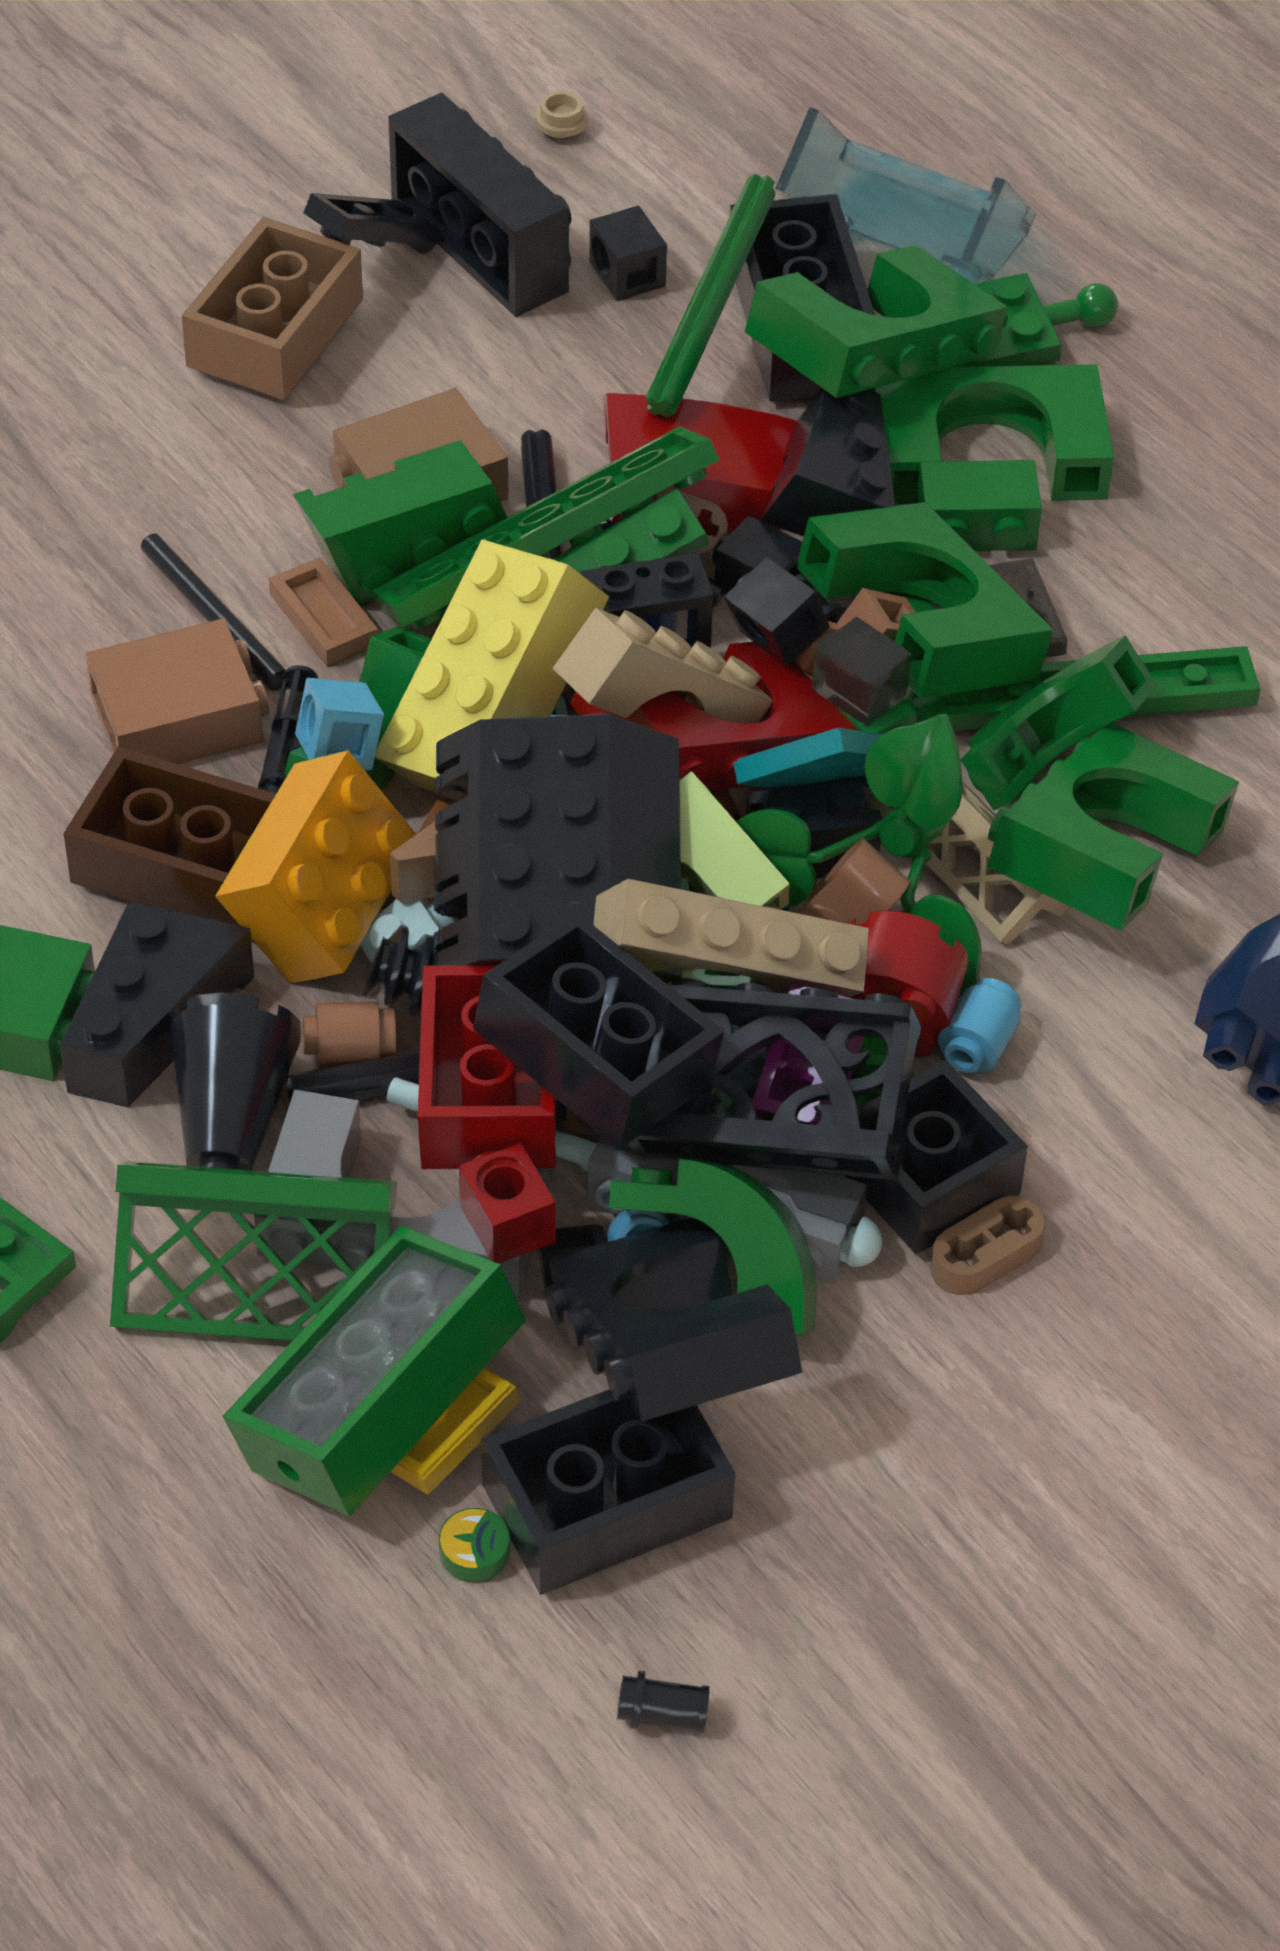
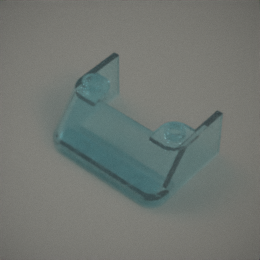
(906, 202)

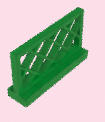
(238, 1194)

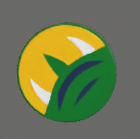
(474, 1544)

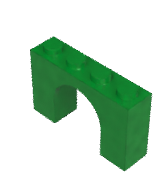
(928, 324)
(1048, 403)
(984, 628)
(1113, 776)

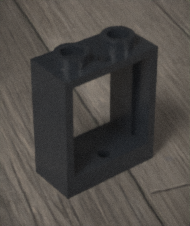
(672, 586)

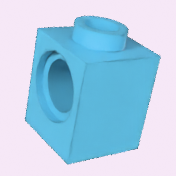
(338, 719)

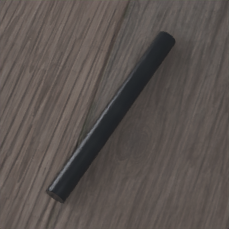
(211, 606)

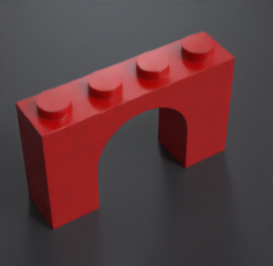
(714, 744)

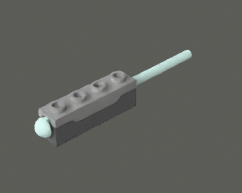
(824, 1205)

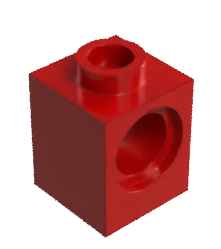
(507, 1203)

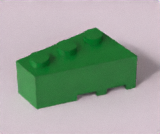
(400, 517)

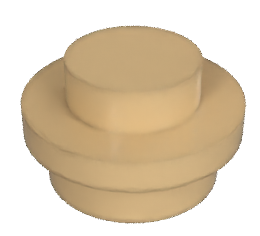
(561, 115)

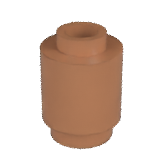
(349, 1033)

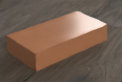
(323, 611)

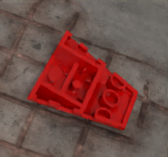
(745, 440)

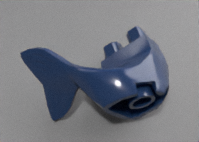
(1243, 1011)

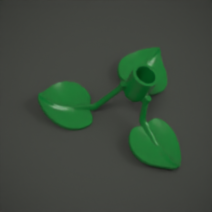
(922, 778)

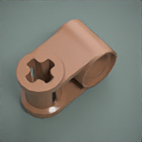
(856, 886)

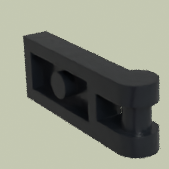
(371, 221)

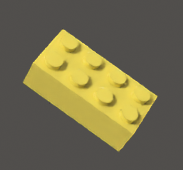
(489, 654)

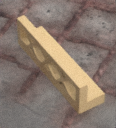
(975, 821)

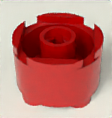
(915, 966)

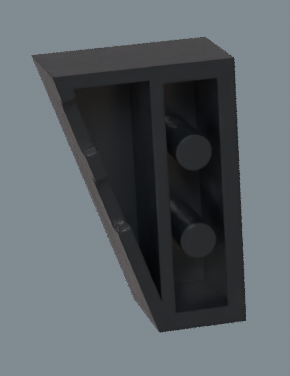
(833, 462)
(149, 967)

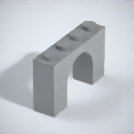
(323, 1140)

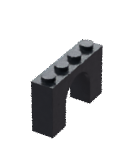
(665, 1319)

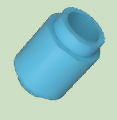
(981, 1026)

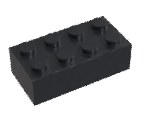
(484, 201)
(808, 239)

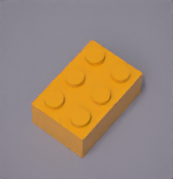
(316, 867)

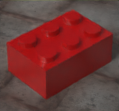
(467, 1088)

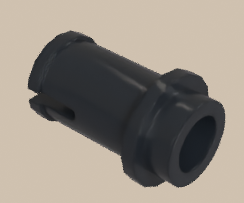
(662, 1703)

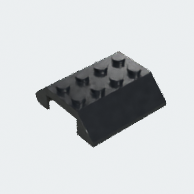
(547, 826)

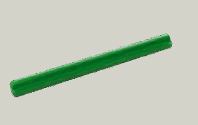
(710, 296)

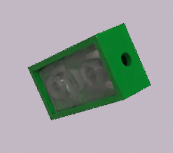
(375, 1369)

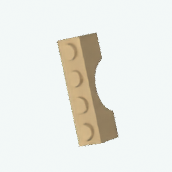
(626, 663)
(707, 932)

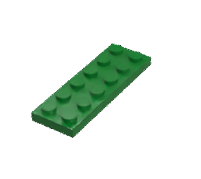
(564, 516)

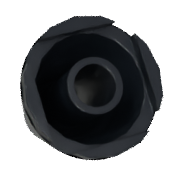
(230, 1075)

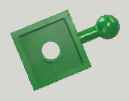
(1028, 325)

